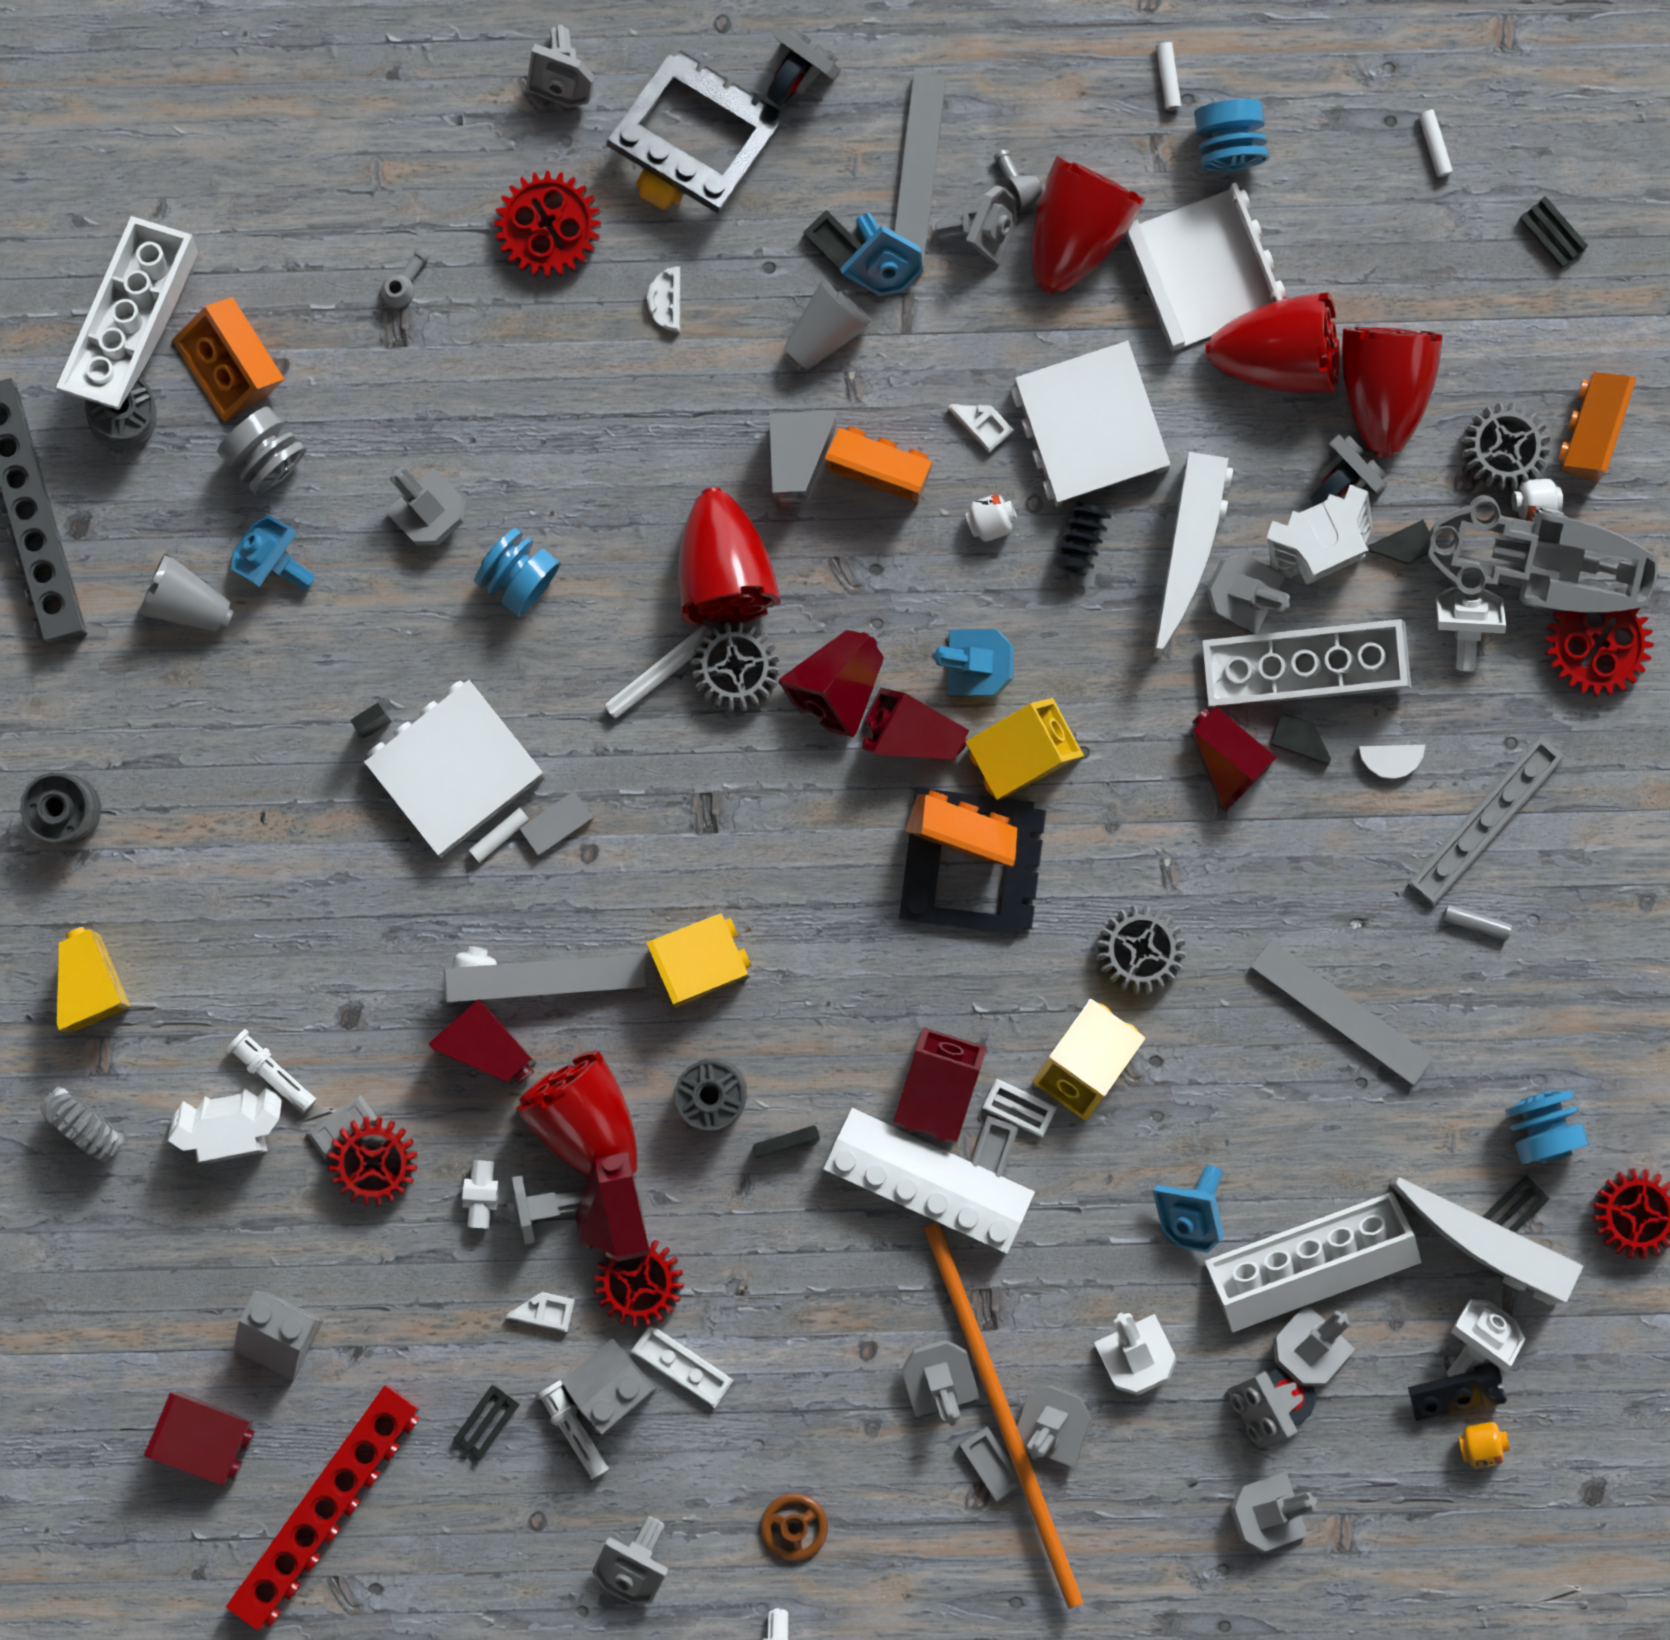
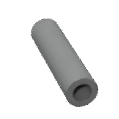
(1477, 922)

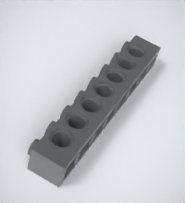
(69, 620)

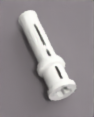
(260, 1061)
(564, 1415)

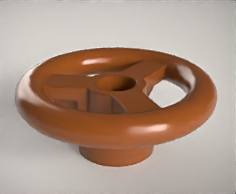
(797, 1553)

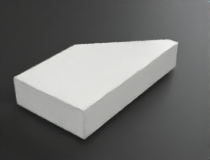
(983, 424)
(545, 1311)

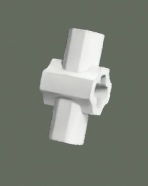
(480, 1194)

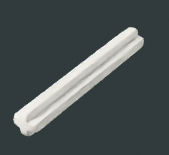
(657, 673)

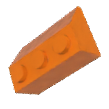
(227, 358)
(1596, 425)
(878, 464)
(963, 829)

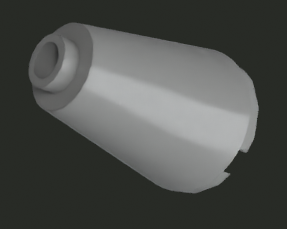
(825, 326)
(184, 598)

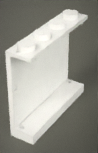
(1204, 266)
(1090, 422)
(453, 767)

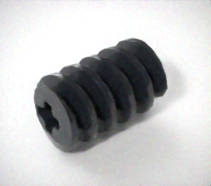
(1081, 538)

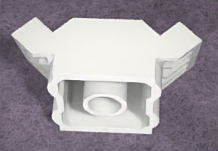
(1322, 537)
(226, 1125)

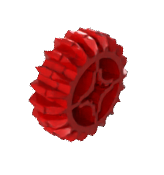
(392, 1182)
(1633, 1228)
(626, 1308)

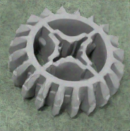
(1500, 433)
(720, 669)
(1153, 923)
(82, 1124)

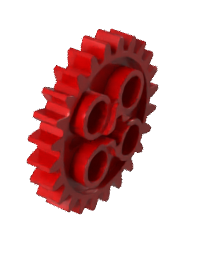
(523, 237)
(1623, 658)

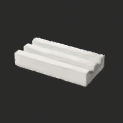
(1018, 1122)

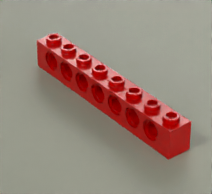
(246, 1601)

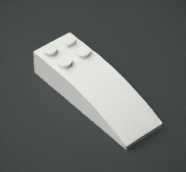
(128, 312)
(1195, 526)
(1307, 663)
(1497, 1248)

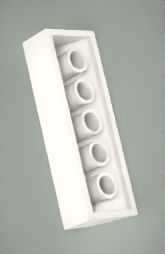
(929, 1180)
(1313, 1261)

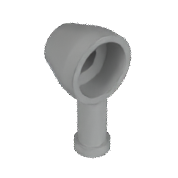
(1023, 188)
(406, 294)

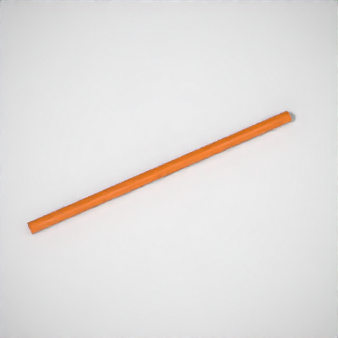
(1003, 1415)

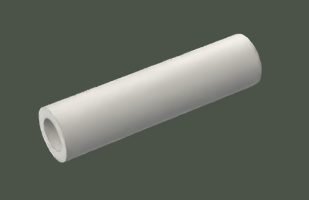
(1168, 76)
(1435, 143)
(499, 835)

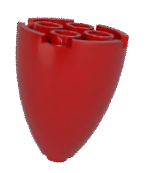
(1078, 223)
(1282, 345)
(1389, 382)
(723, 564)
(580, 1113)

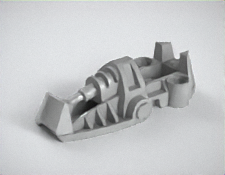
(1547, 559)

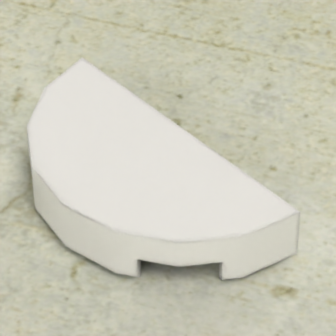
(664, 299)
(1392, 760)

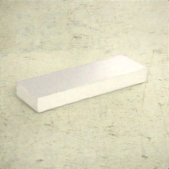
(682, 1365)

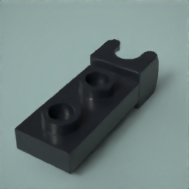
(1458, 1392)

